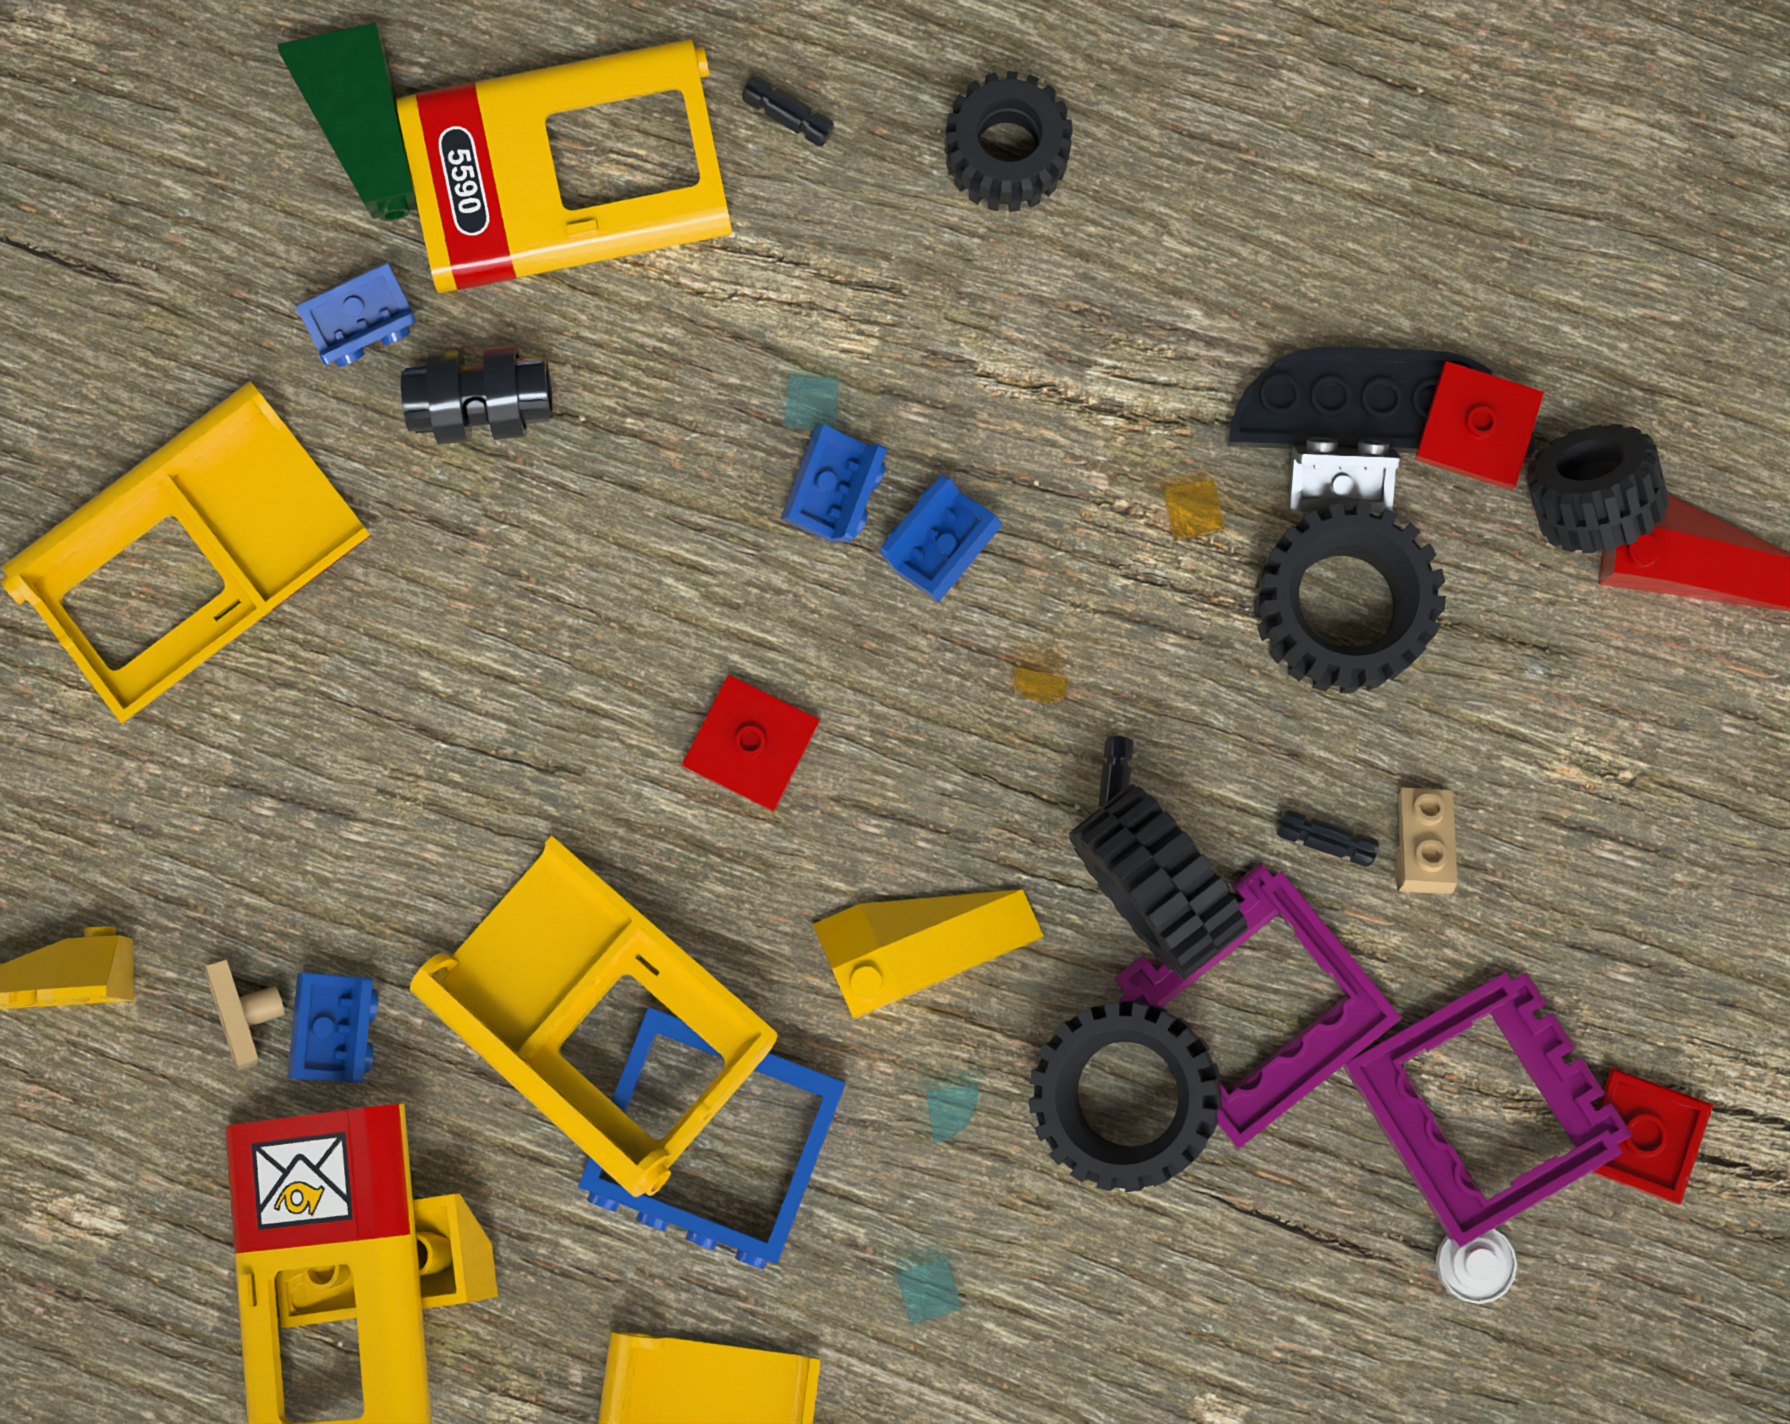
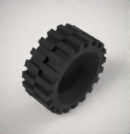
(1392, 554)
(1158, 881)
(1070, 1134)

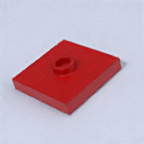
(1479, 425)
(751, 743)
(1664, 1137)

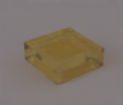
(1193, 510)
(1039, 686)

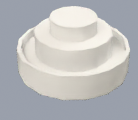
(1478, 1270)

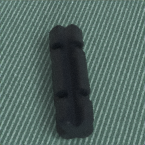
(787, 110)
(1115, 773)
(1327, 838)

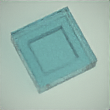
(811, 402)
(928, 1291)

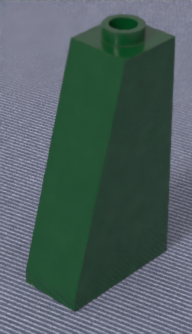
(354, 101)

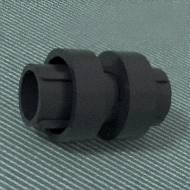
(454, 396)

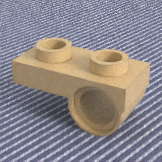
(1427, 842)

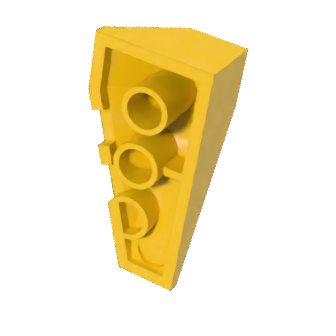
(911, 944)
(71, 972)
(452, 1263)

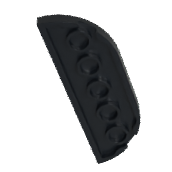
(1343, 397)

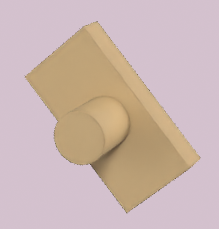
(241, 1012)

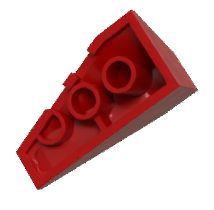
(1701, 559)

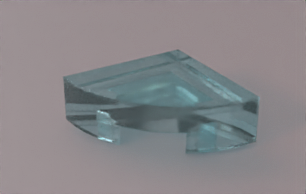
(951, 1110)

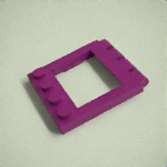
(1312, 1052)
(1425, 1147)

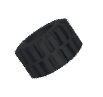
(1013, 103)
(1597, 488)

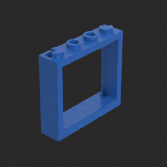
(700, 1229)

